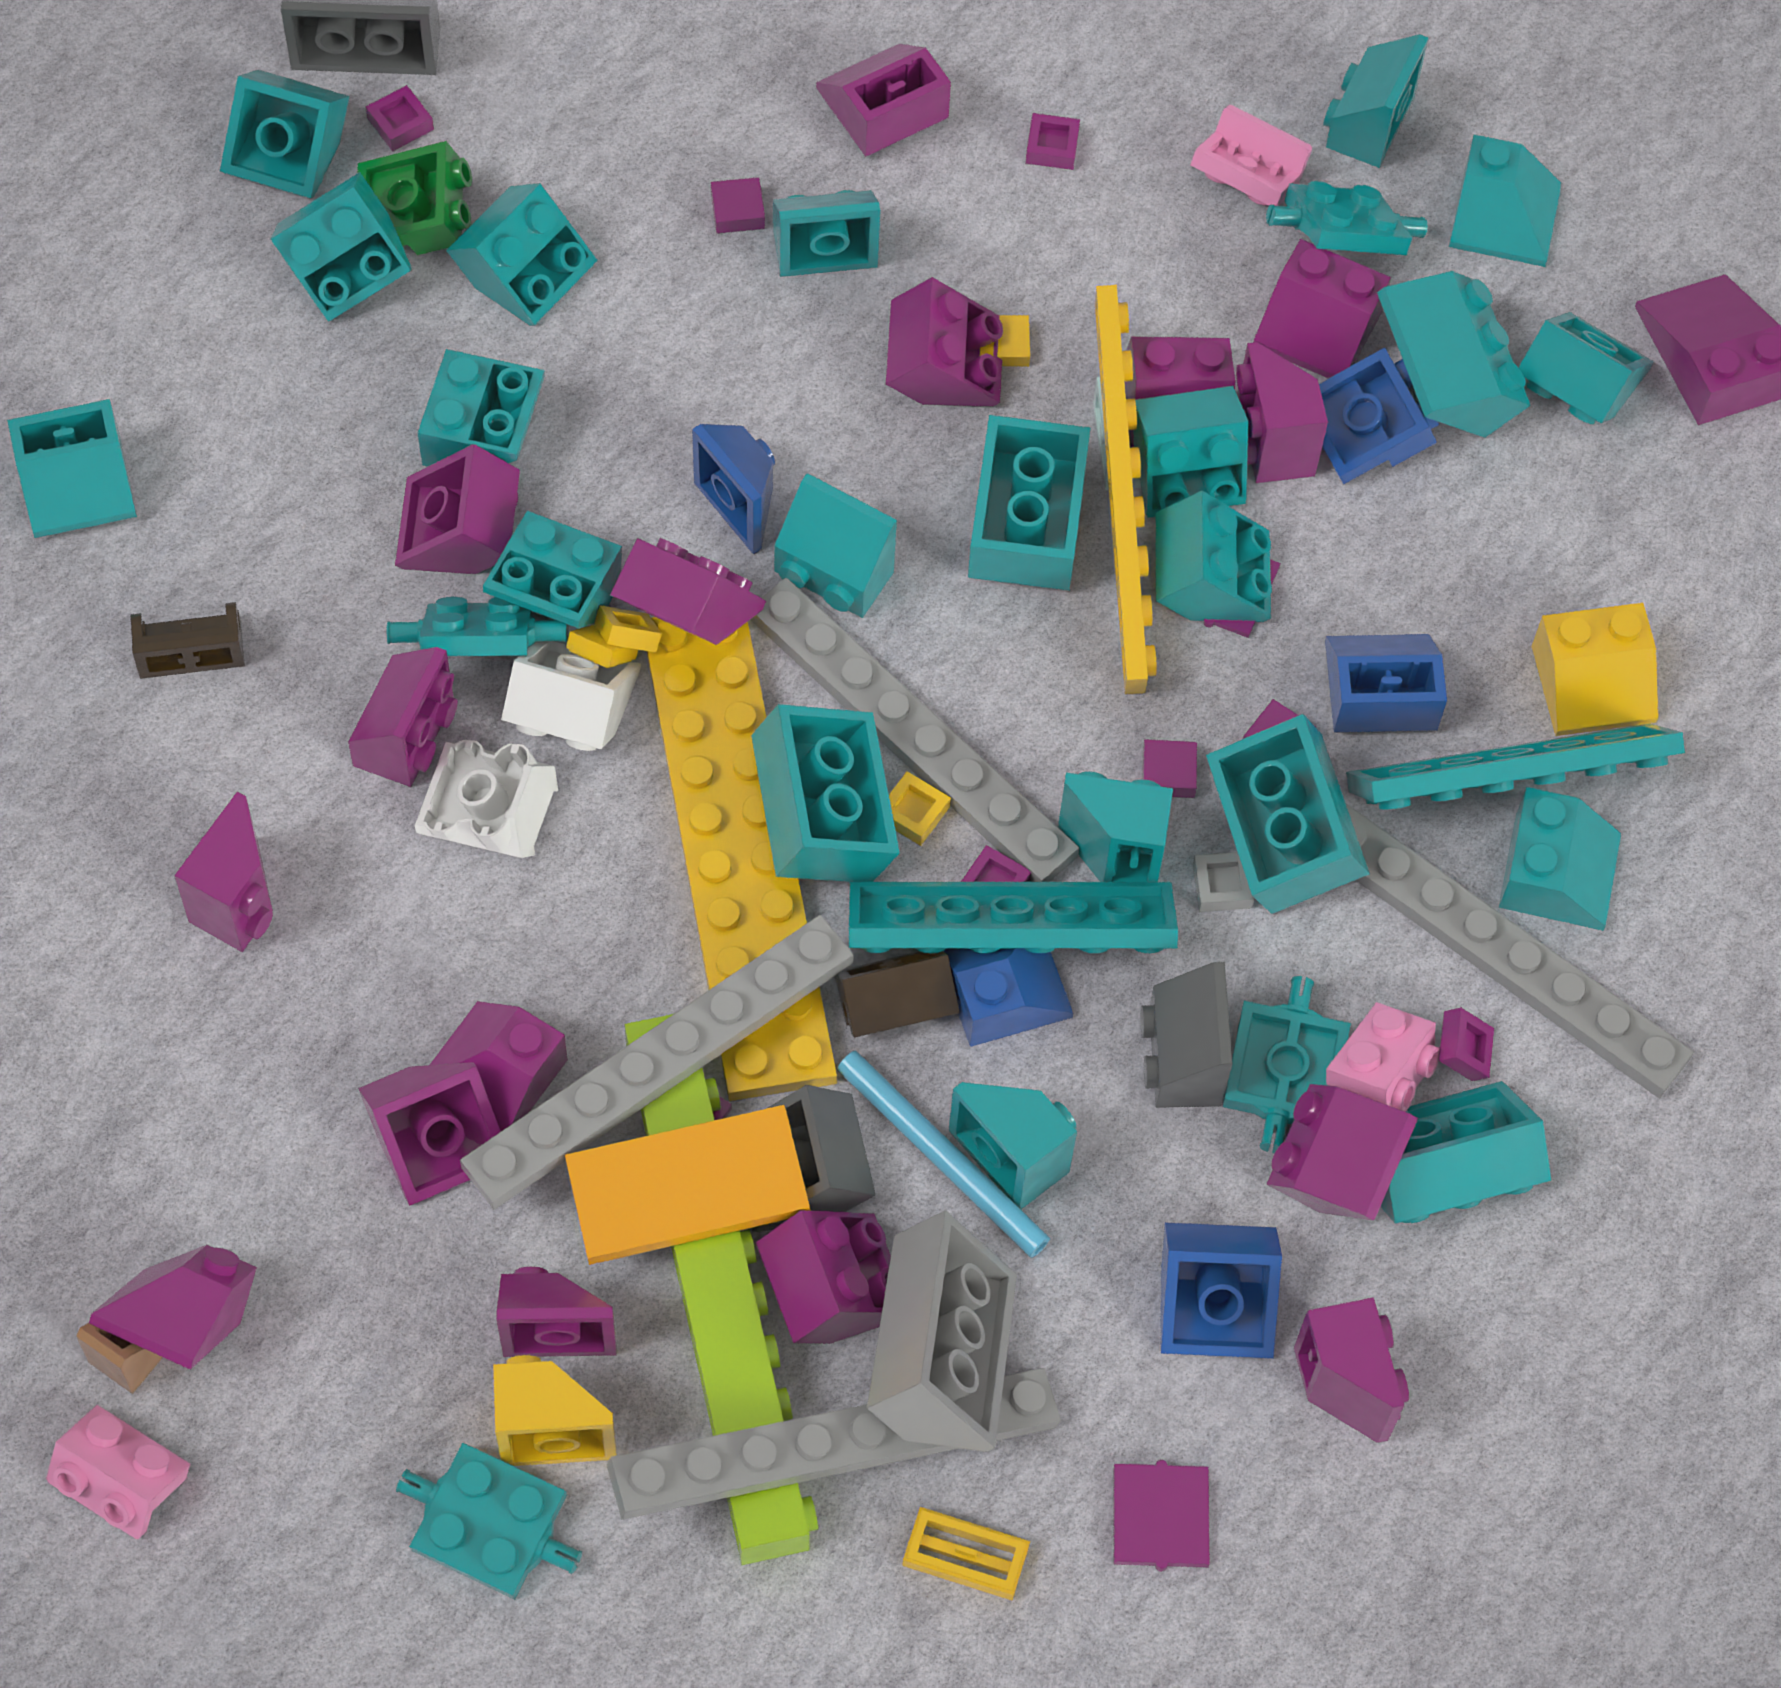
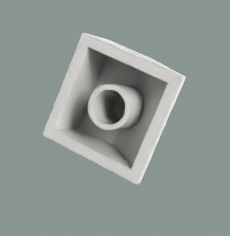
(568, 695)

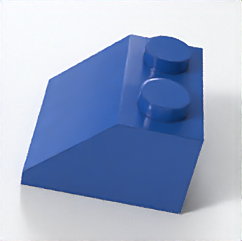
(1219, 1290)

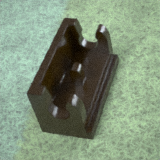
(187, 644)
(896, 992)

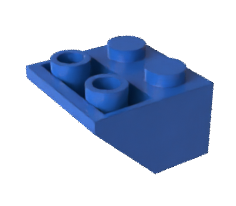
(1385, 682)

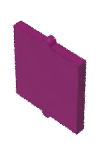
(1161, 1515)

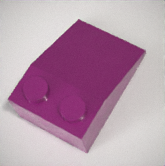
(1716, 346)

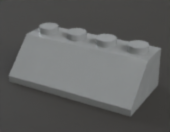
(943, 1337)

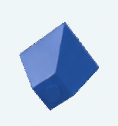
(735, 478)
(1006, 992)

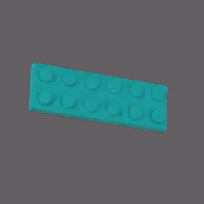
(1498, 767)
(1012, 916)

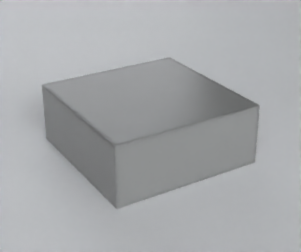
(1221, 882)

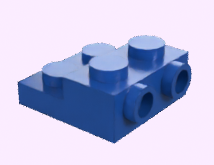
(1372, 416)

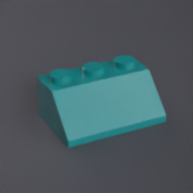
(1455, 351)
(1466, 1152)

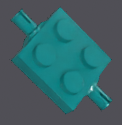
(1346, 219)
(476, 628)
(1279, 1056)
(488, 1521)

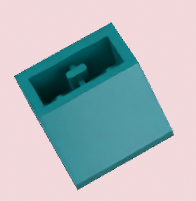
(342, 247)
(523, 252)
(480, 405)
(1191, 447)
(72, 468)
(1212, 561)
(556, 571)
(1116, 825)

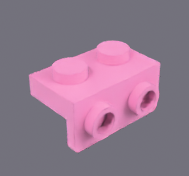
(1252, 157)
(1386, 1057)
(115, 1470)

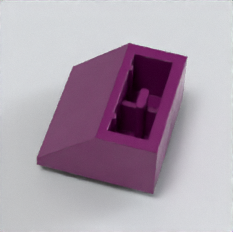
(888, 96)
(938, 345)
(1282, 414)
(686, 590)
(405, 716)
(827, 1273)
(1350, 1367)

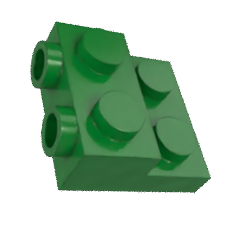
(422, 194)

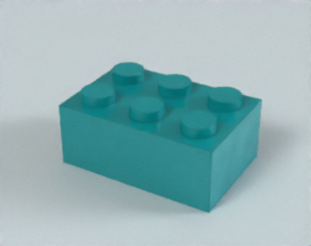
(1029, 502)
(824, 794)
(1287, 814)

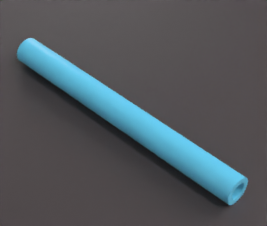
(943, 1154)

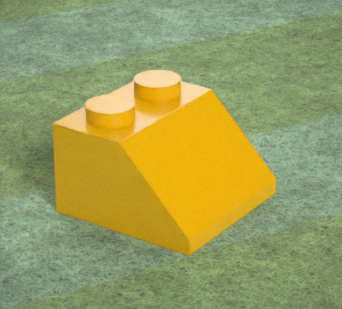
(1597, 668)
(548, 1416)

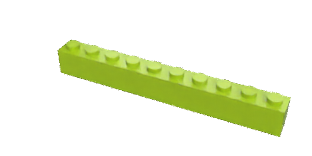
(729, 1338)

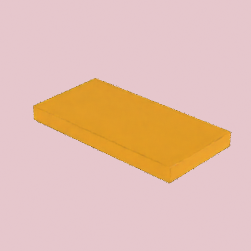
(686, 1184)

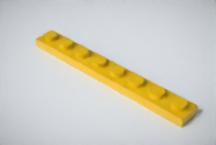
(1125, 509)

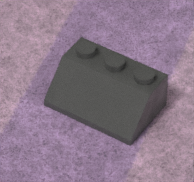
(362, 35)

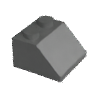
(1188, 1039)
(827, 1150)

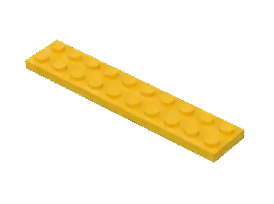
(706, 715)

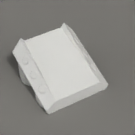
(488, 798)

